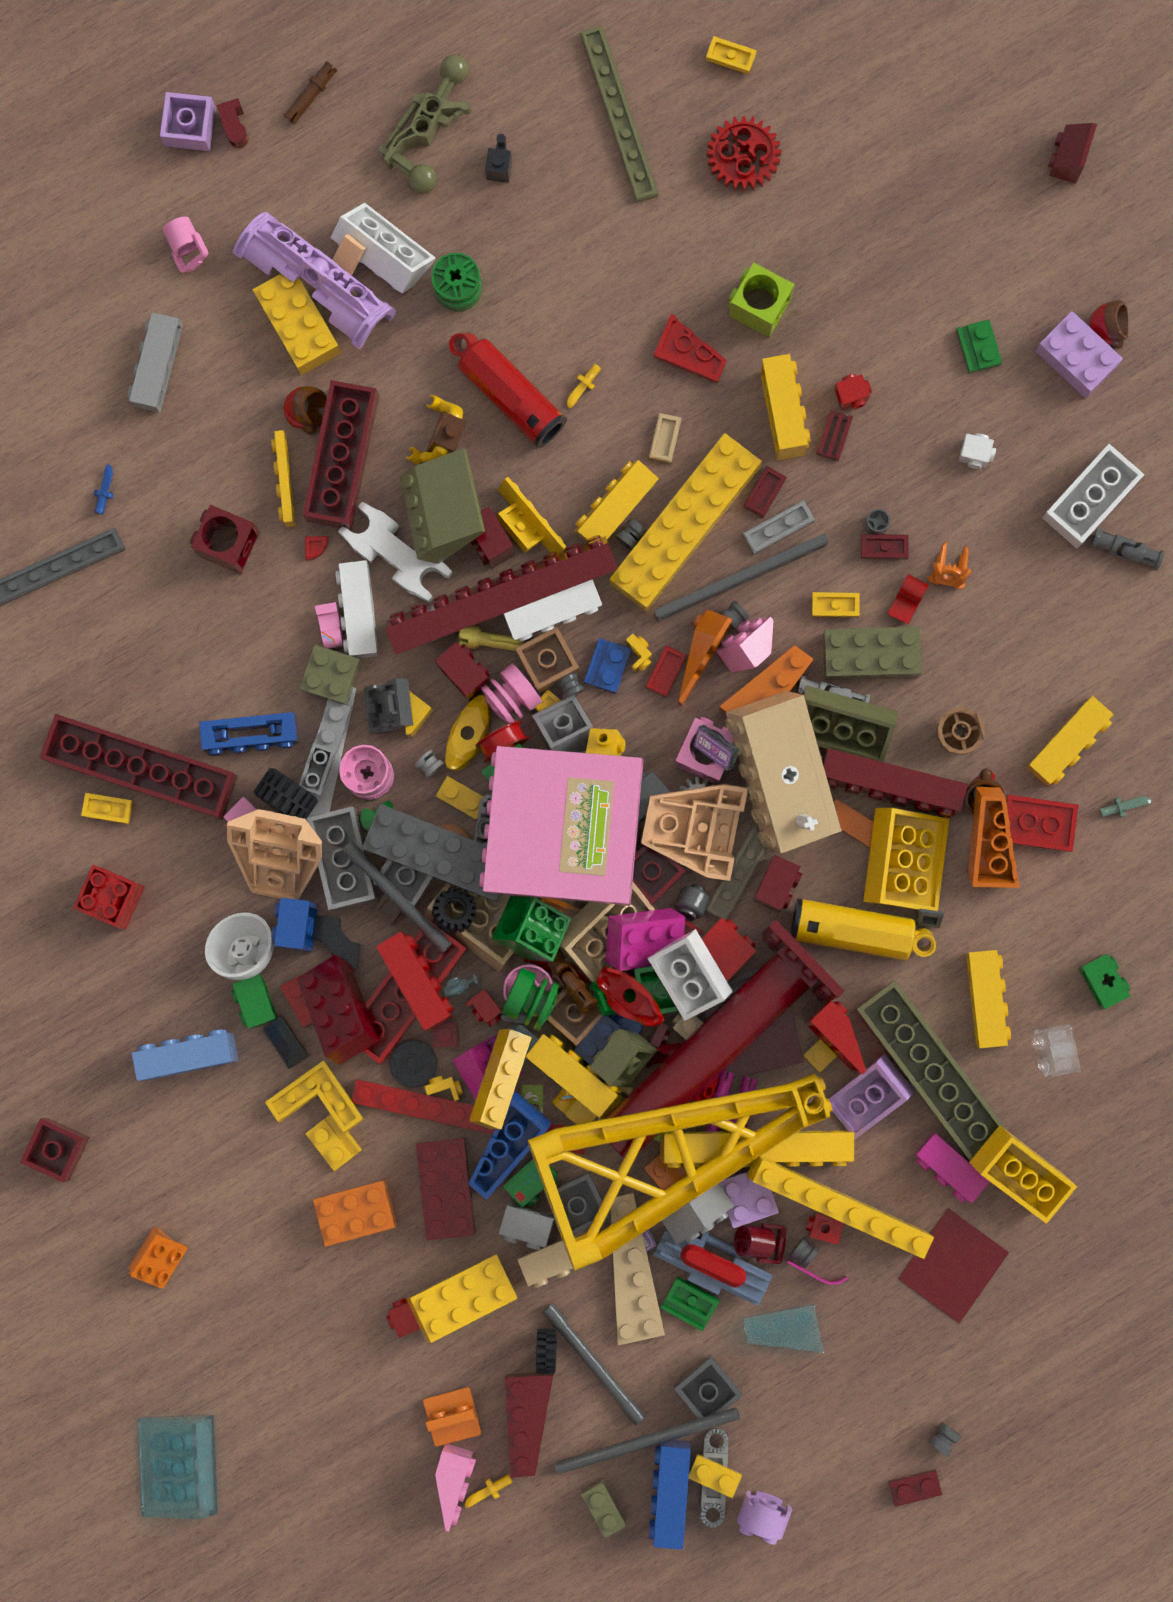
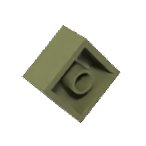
(330, 675)
(623, 1058)

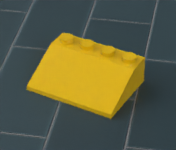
(906, 859)

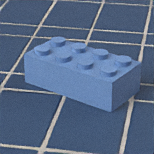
(181, 1057)

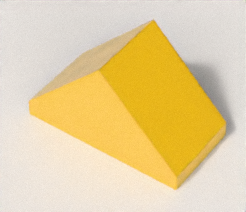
(420, 713)

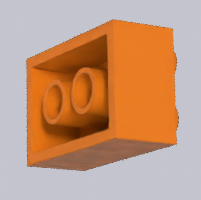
(355, 1212)

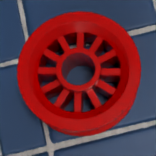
(506, 737)

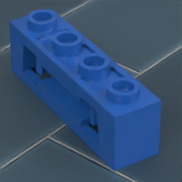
(210, 736)

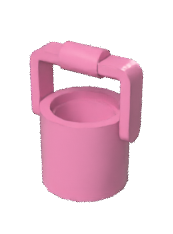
(183, 241)

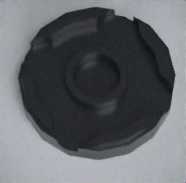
(413, 1063)

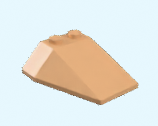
(696, 827)
(274, 852)

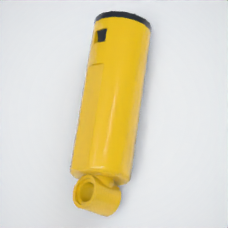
(858, 930)

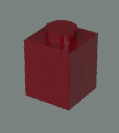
(446, 1035)

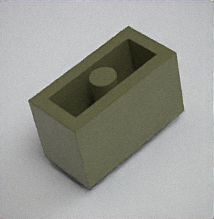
(603, 1508)

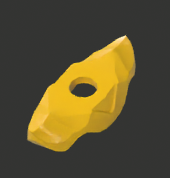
(461, 751)

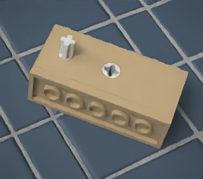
(783, 771)

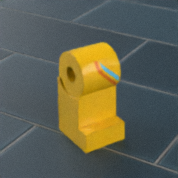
(573, 1108)

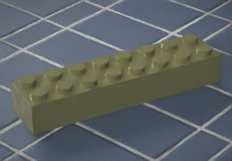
(929, 1069)

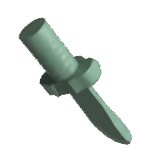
(1120, 807)

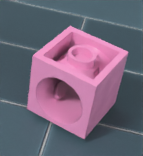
(686, 758)

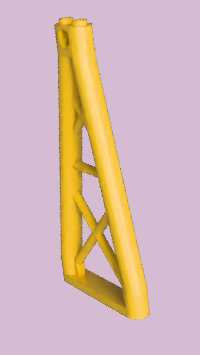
(734, 1156)

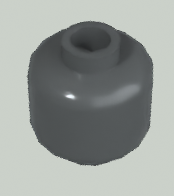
(692, 902)

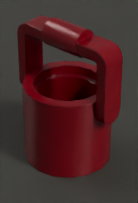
(760, 1242)

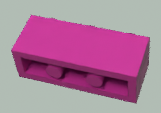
(951, 1168)

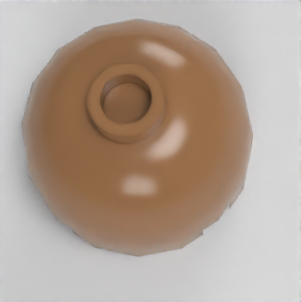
(960, 731)

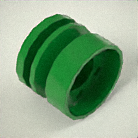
(461, 293)
(530, 999)

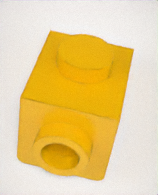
(639, 647)
(438, 1084)

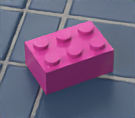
(639, 935)

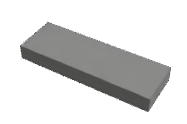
(778, 527)

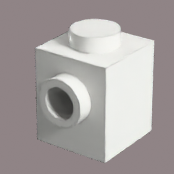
(977, 451)

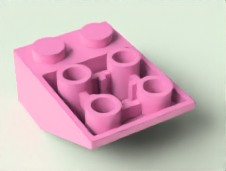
(450, 1476)

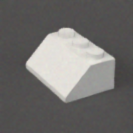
(690, 975)

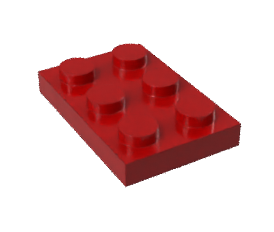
(1042, 822)

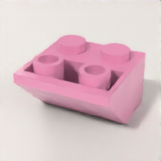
(748, 645)

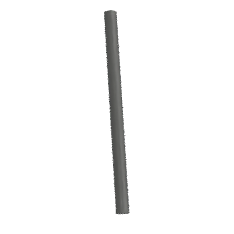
(647, 1440)

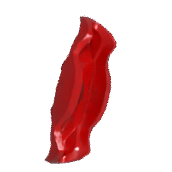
(643, 1009)

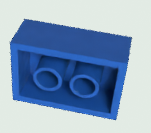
(295, 924)

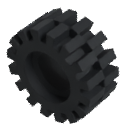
(460, 898)
(546, 1351)

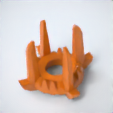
(940, 570)

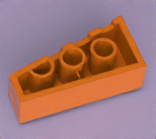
(776, 678)
(991, 842)

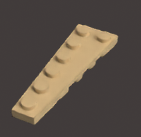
(635, 1293)

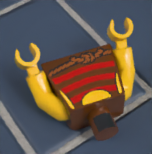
(446, 432)

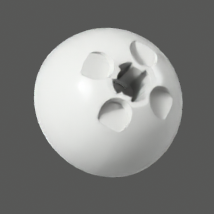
(239, 946)

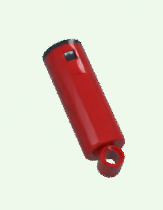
(507, 388)

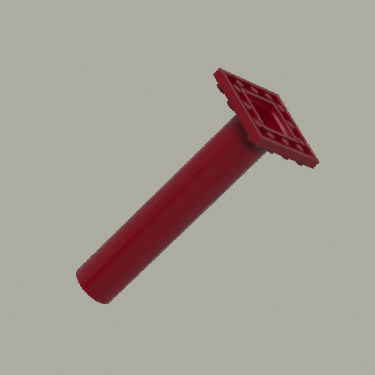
(730, 1029)

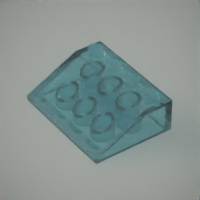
(178, 1466)

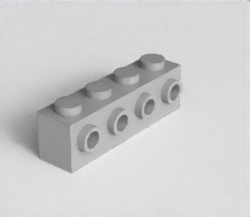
(155, 362)

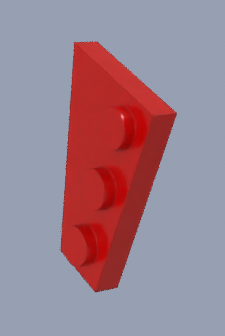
(688, 352)

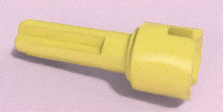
(473, 638)

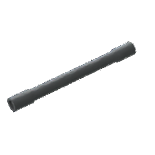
(361, 860)
(627, 1405)

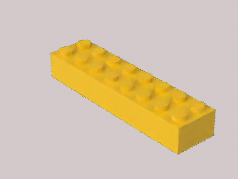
(685, 522)

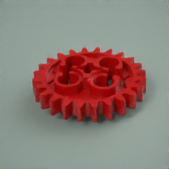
(728, 166)

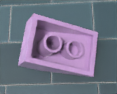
(870, 1096)

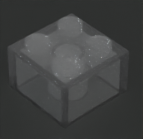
(1056, 1050)

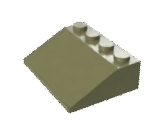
(442, 506)

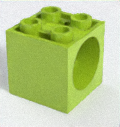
(765, 319)

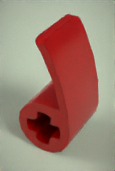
(908, 599)

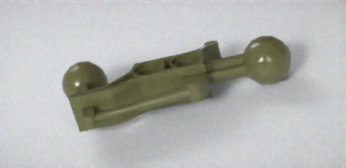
(423, 177)

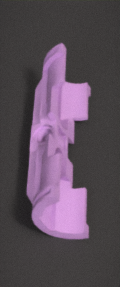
(297, 259)

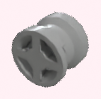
(429, 764)

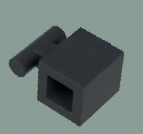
(499, 161)

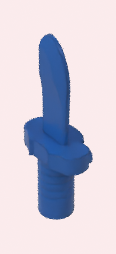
(103, 493)

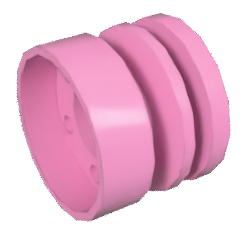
(511, 694)
(360, 761)

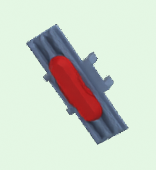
(713, 1271)

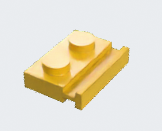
(332, 1143)

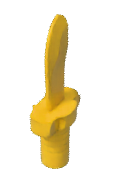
(585, 382)
(492, 1488)

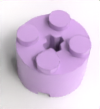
(763, 1516)

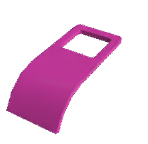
(830, 1282)

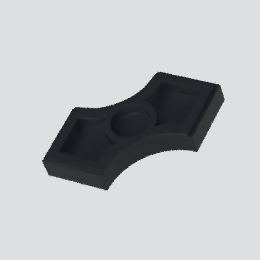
(329, 931)

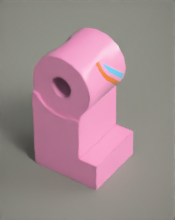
(330, 625)

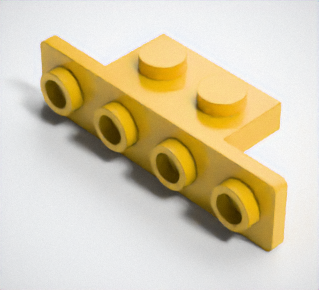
(524, 521)

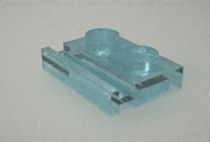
(458, 985)

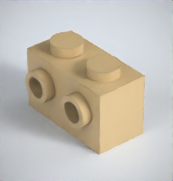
(545, 1263)

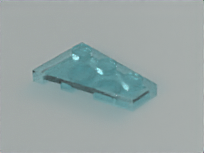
(786, 1328)

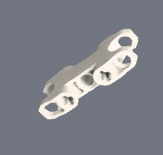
(380, 541)

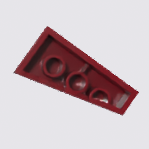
(526, 1414)

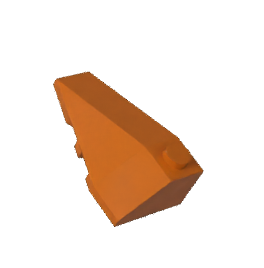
(707, 637)

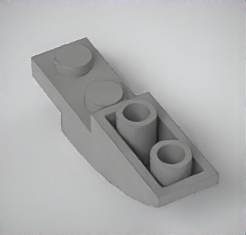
(325, 747)

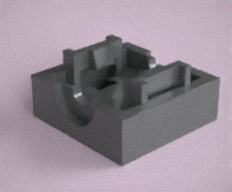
(393, 701)

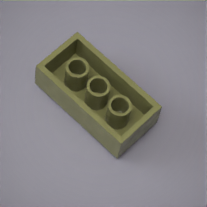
(872, 653)
(850, 724)

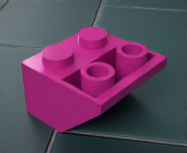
(473, 1064)

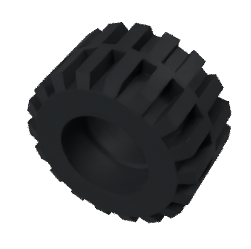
(285, 795)

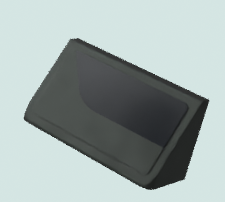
(285, 1042)

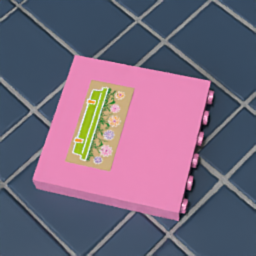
(562, 825)

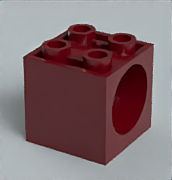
(238, 554)

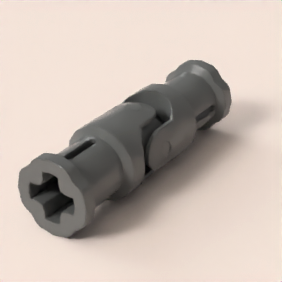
(1130, 549)

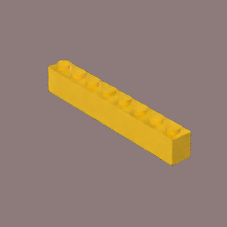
(803, 1146)
(840, 1206)

